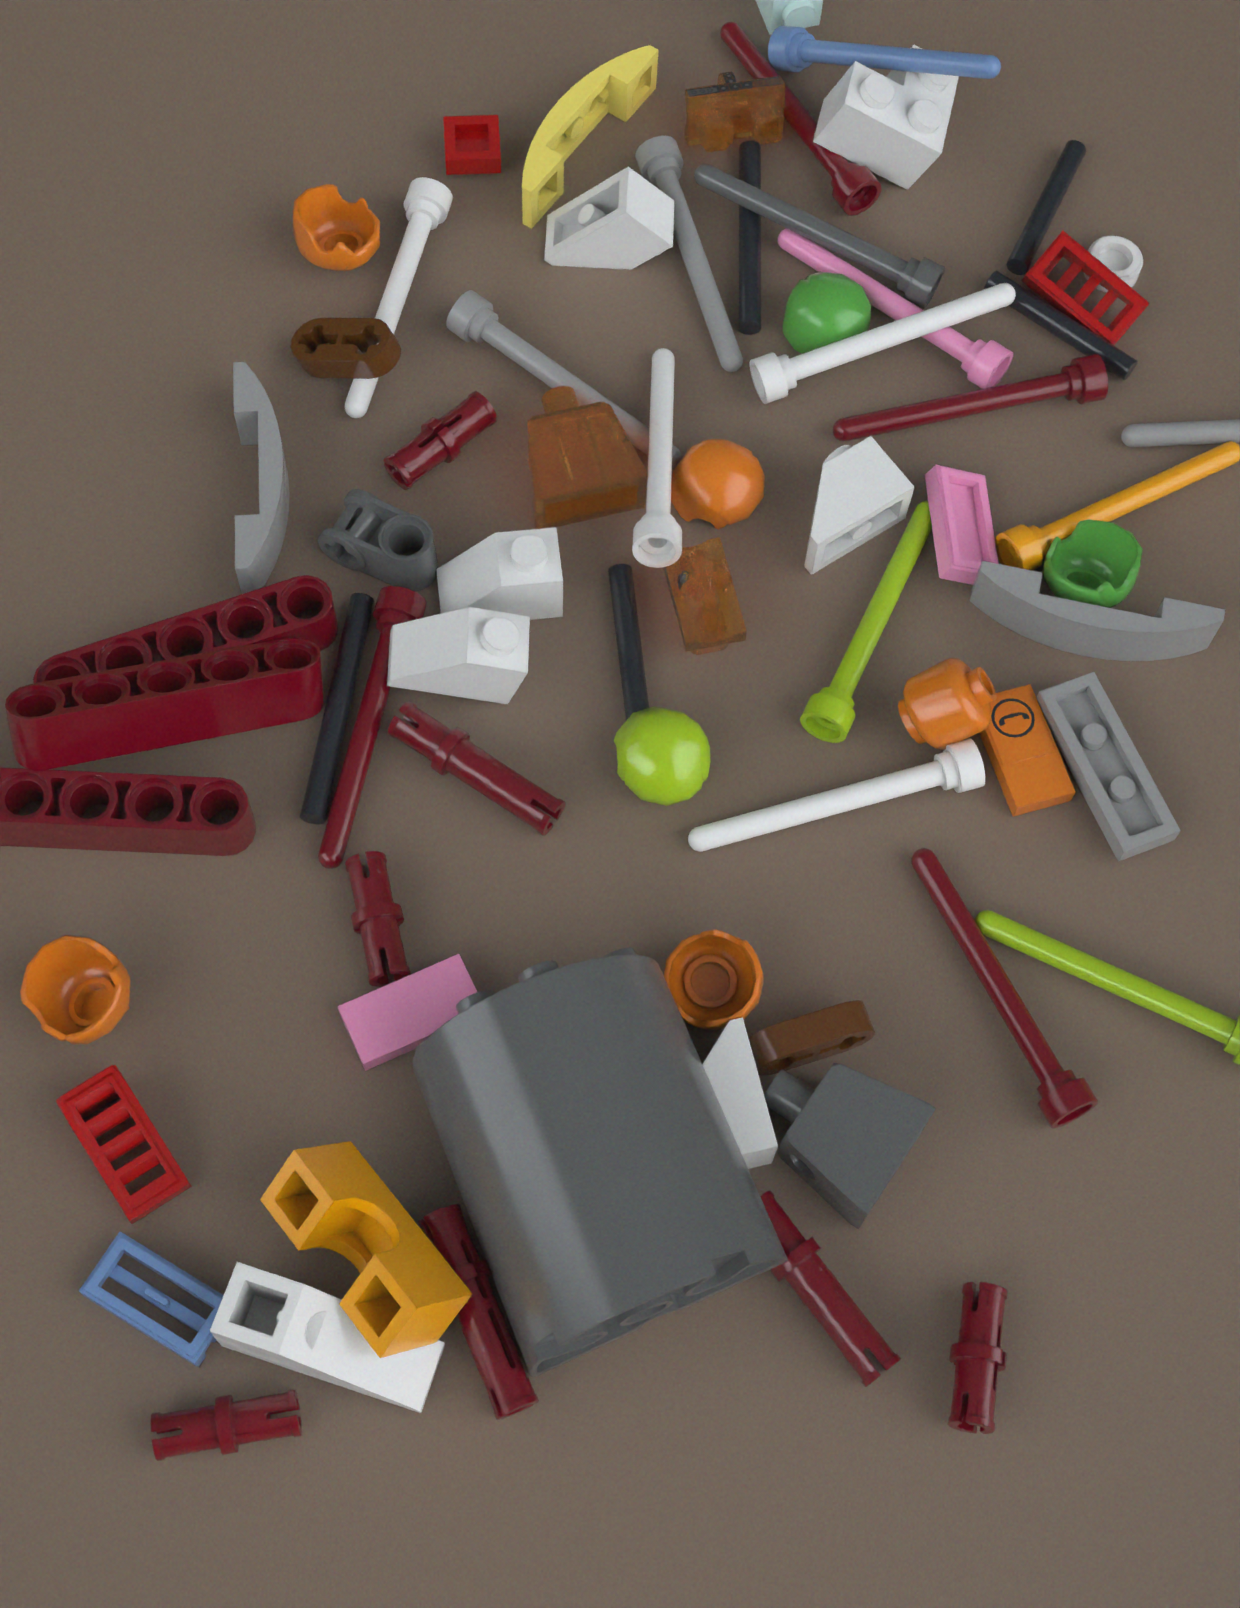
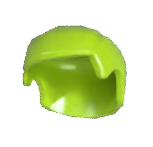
(662, 755)

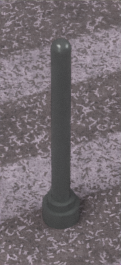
(914, 278)

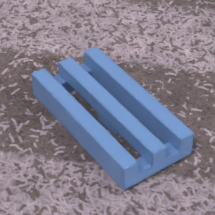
(107, 1267)

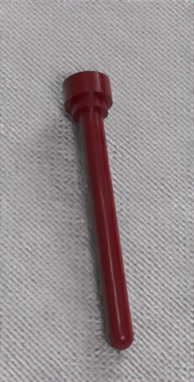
(852, 184)
(1080, 381)
(392, 607)
(1062, 1093)

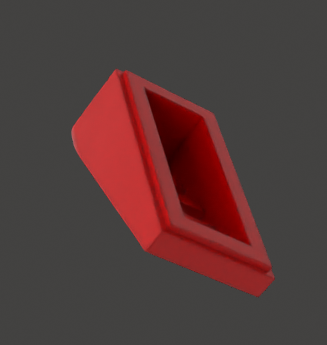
(1084, 261)
(92, 1096)

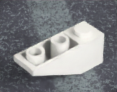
(314, 1336)

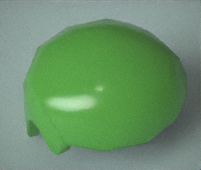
(824, 311)
(1093, 564)

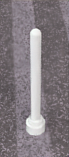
(425, 208)
(778, 374)
(657, 534)
(956, 768)

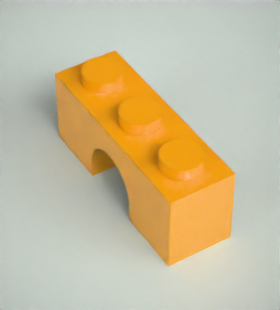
(341, 1204)

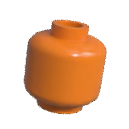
(947, 703)

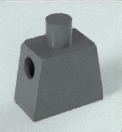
(846, 1135)

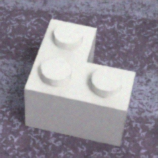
(888, 122)

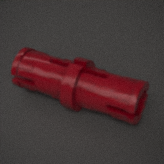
(440, 440)
(377, 918)
(978, 1358)
(226, 1424)

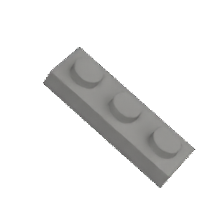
(1107, 767)

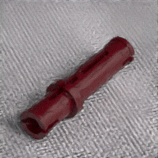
(456, 755)
(826, 1297)
(481, 1316)

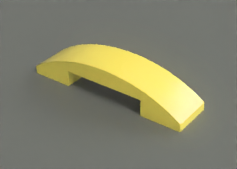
(612, 88)

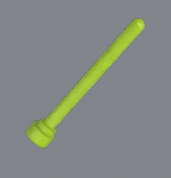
(831, 710)
(1113, 979)

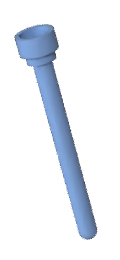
(795, 49)

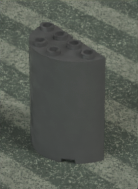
(591, 1154)

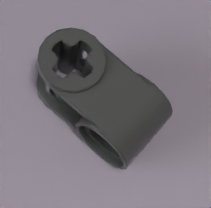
(374, 535)

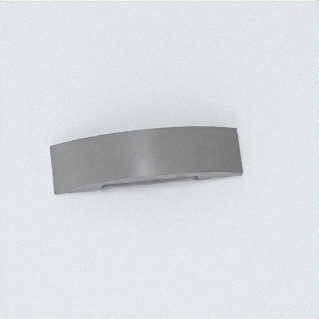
(262, 534)
(1091, 630)

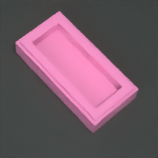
(960, 522)
(405, 1011)

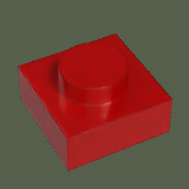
(472, 144)

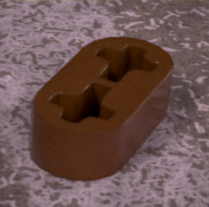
(344, 354)
(811, 1037)

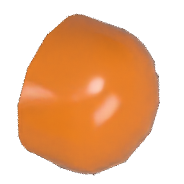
(334, 231)
(717, 483)
(714, 979)
(76, 989)

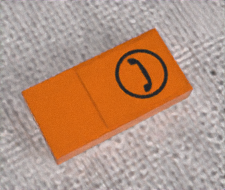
(1025, 753)

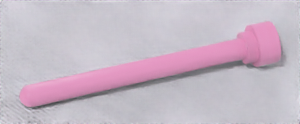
(981, 360)

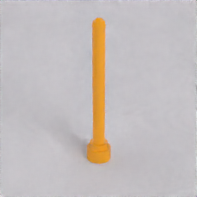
(1028, 546)

